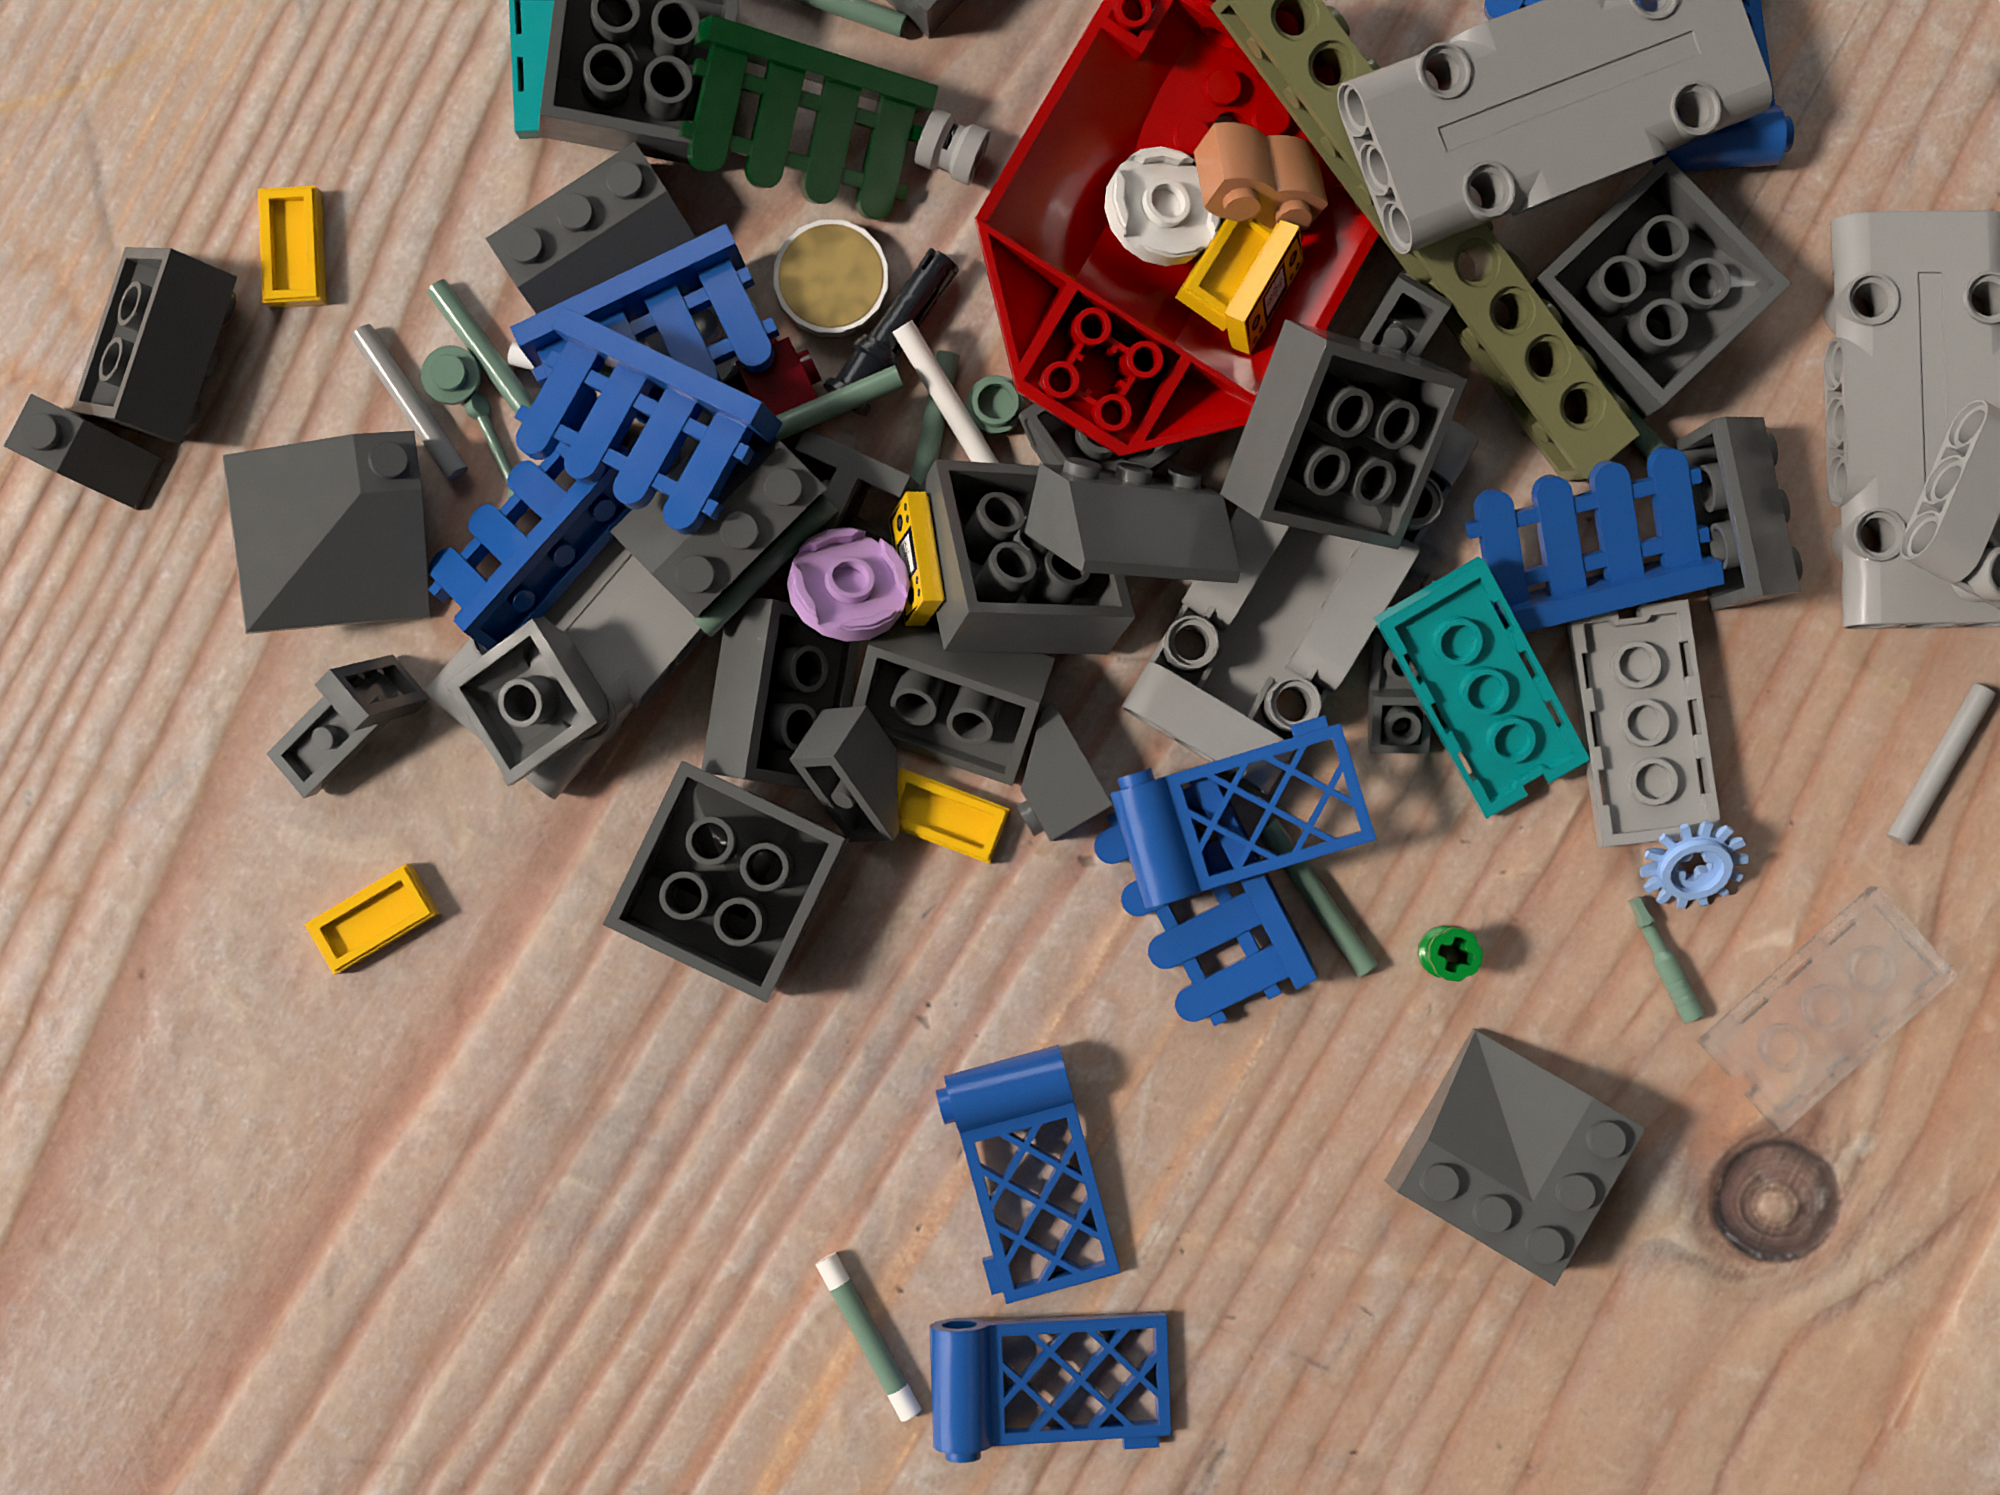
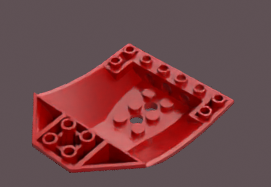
(1081, 315)

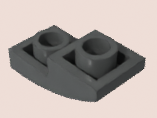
(1394, 712)

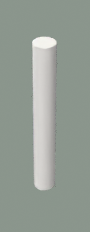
(943, 393)

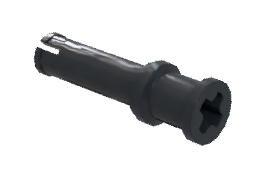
(913, 302)

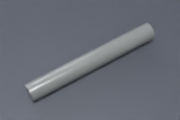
(409, 402)
(1941, 764)

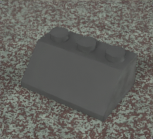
(590, 231)
(156, 343)
(757, 508)
(1742, 510)
(1133, 521)
(770, 691)
(953, 704)

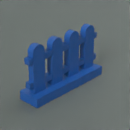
(663, 298)
(670, 422)
(533, 566)
(1563, 566)
(1229, 919)

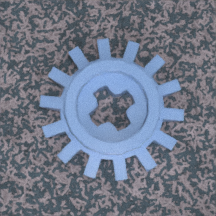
(1706, 879)

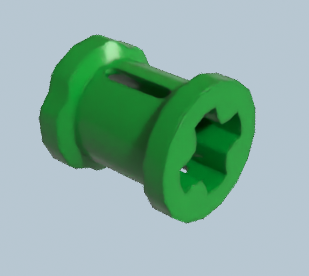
(1462, 941)

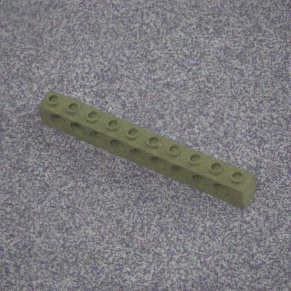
(1499, 353)

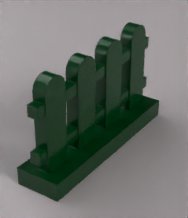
(781, 95)

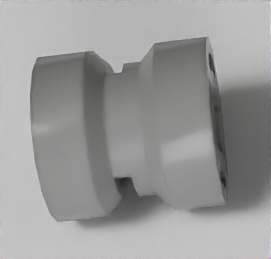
(952, 146)

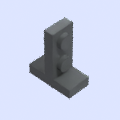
(852, 478)
(353, 710)

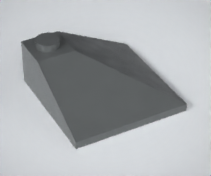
(329, 532)

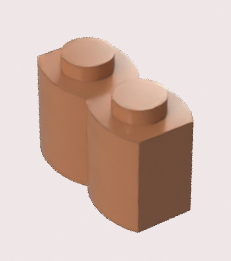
(1259, 176)

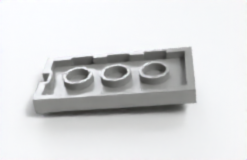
(1642, 724)

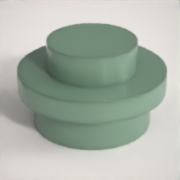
(451, 375)
(995, 404)

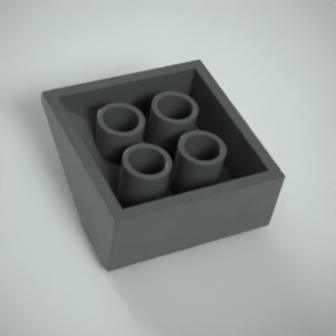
(625, 73)
(1659, 287)
(1341, 436)
(1003, 584)
(726, 882)
(1514, 1156)

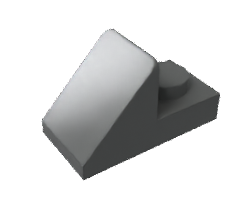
(1406, 317)

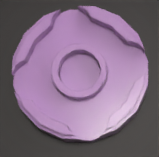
(848, 584)

